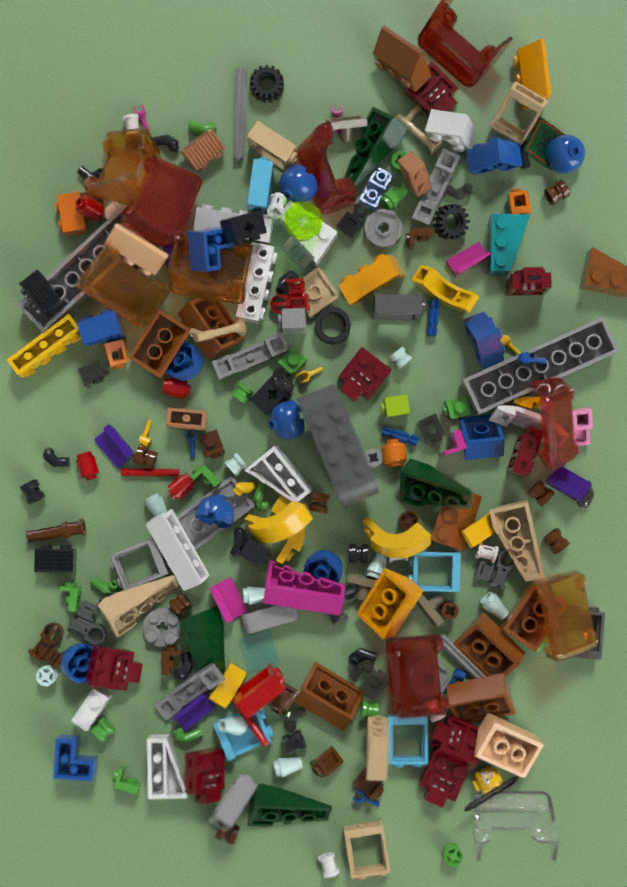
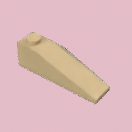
(517, 532)
(127, 606)

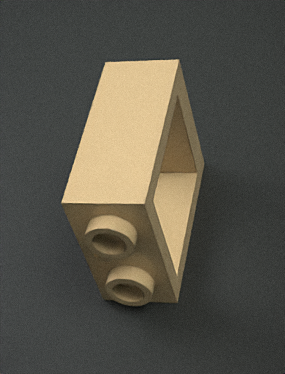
(529, 99)
(272, 146)
(377, 748)
(366, 829)

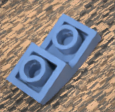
(375, 188)

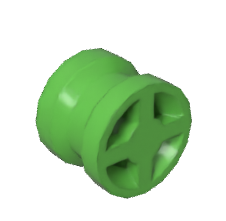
(394, 162)
(241, 393)
(369, 709)
(102, 729)
(455, 858)

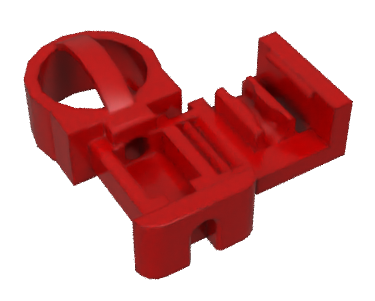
(296, 296)

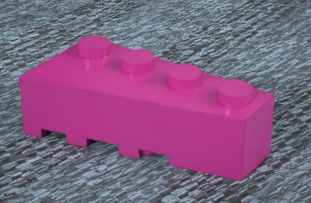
(302, 591)

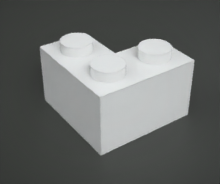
(451, 127)

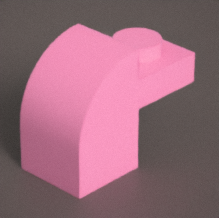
(582, 423)

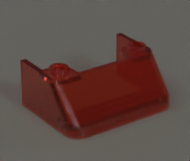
(453, 50)
(556, 422)

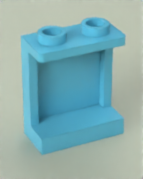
(235, 745)

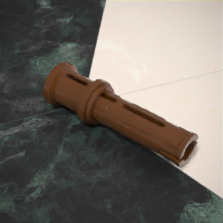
(64, 530)

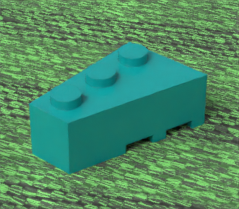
(504, 239)

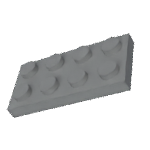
(199, 532)

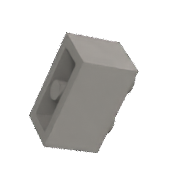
(292, 321)

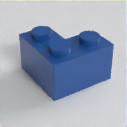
(494, 155)
(205, 248)
(101, 328)
(485, 339)
(68, 762)

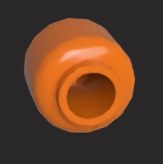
(394, 453)

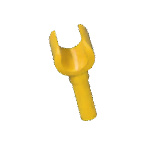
(507, 341)
(306, 375)
(143, 439)

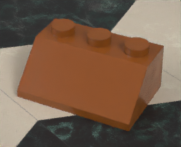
(400, 59)
(210, 315)
(159, 344)
(450, 523)
(526, 620)
(489, 647)
(329, 696)
(479, 696)

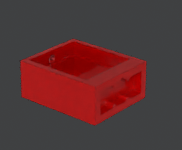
(260, 690)

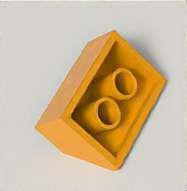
(533, 69)
(389, 603)

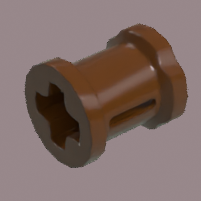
(454, 611)

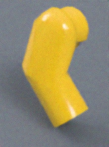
(244, 487)

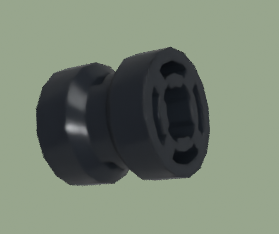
(32, 491)
(358, 553)
(294, 742)

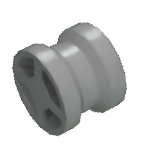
(375, 457)

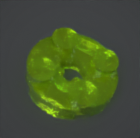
(300, 210)

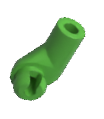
(187, 737)

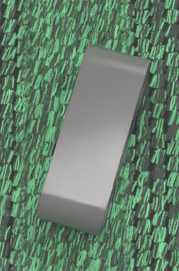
(268, 618)

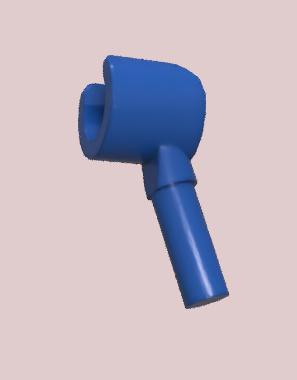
(524, 358)
(191, 442)
(458, 674)
(366, 799)

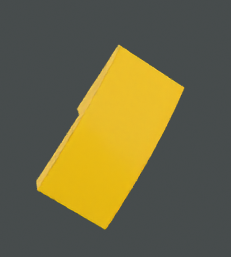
(526, 402)
(478, 531)
(224, 692)

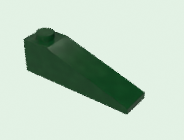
(377, 141)
(428, 486)
(205, 638)
(276, 804)

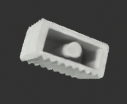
(91, 708)

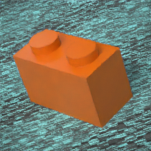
(71, 221)

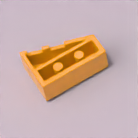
(370, 278)

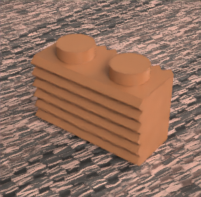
(203, 150)
(414, 174)
(187, 419)

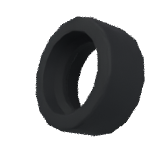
(327, 312)

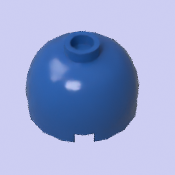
(565, 154)
(297, 184)
(186, 363)
(286, 420)
(216, 511)
(324, 565)
(76, 662)

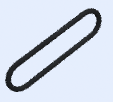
(469, 807)

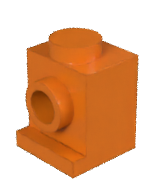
(522, 197)
(119, 348)

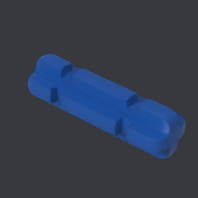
(433, 317)
(400, 435)

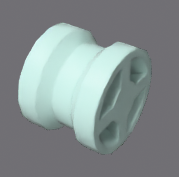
(400, 358)
(236, 464)
(43, 675)

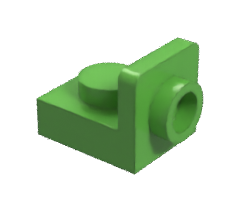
(292, 361)
(456, 408)
(210, 478)
(73, 599)
(126, 784)

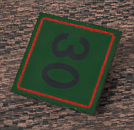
(539, 139)

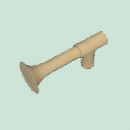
(432, 145)
(238, 327)

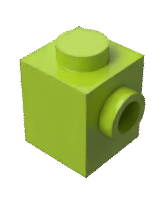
(395, 406)

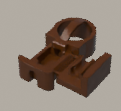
(44, 646)

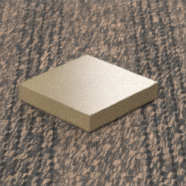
(320, 292)

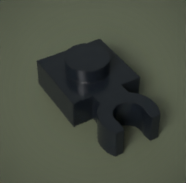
(350, 222)

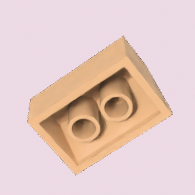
(136, 250)
(507, 745)

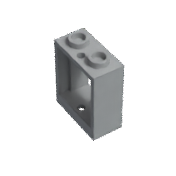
(159, 559)
(233, 802)

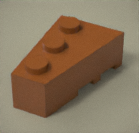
(604, 274)

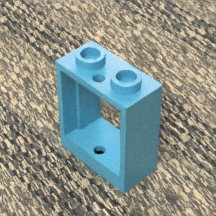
(260, 185)
(454, 571)
(415, 760)

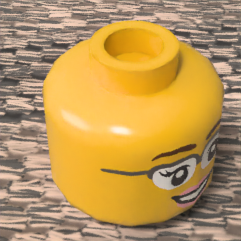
(487, 779)

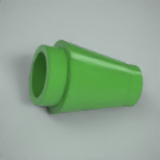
(393, 197)

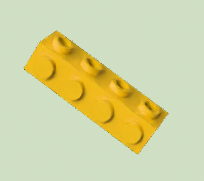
(45, 346)

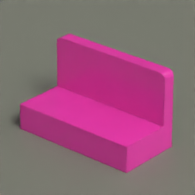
(467, 259)
(457, 443)
(228, 599)

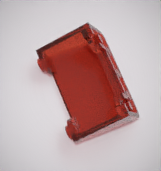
(312, 154)
(163, 202)
(415, 676)

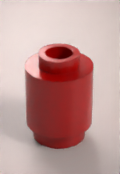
(89, 208)
(176, 388)
(87, 465)
(181, 486)

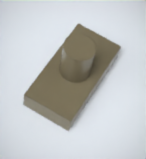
(346, 124)
(364, 584)
(429, 606)

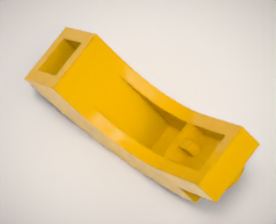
(439, 288)
(281, 525)
(294, 541)
(396, 545)

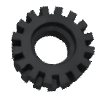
(267, 72)
(460, 217)

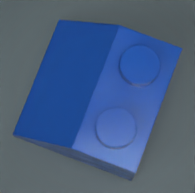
(481, 437)

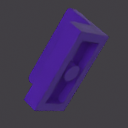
(114, 446)
(569, 484)
(194, 711)

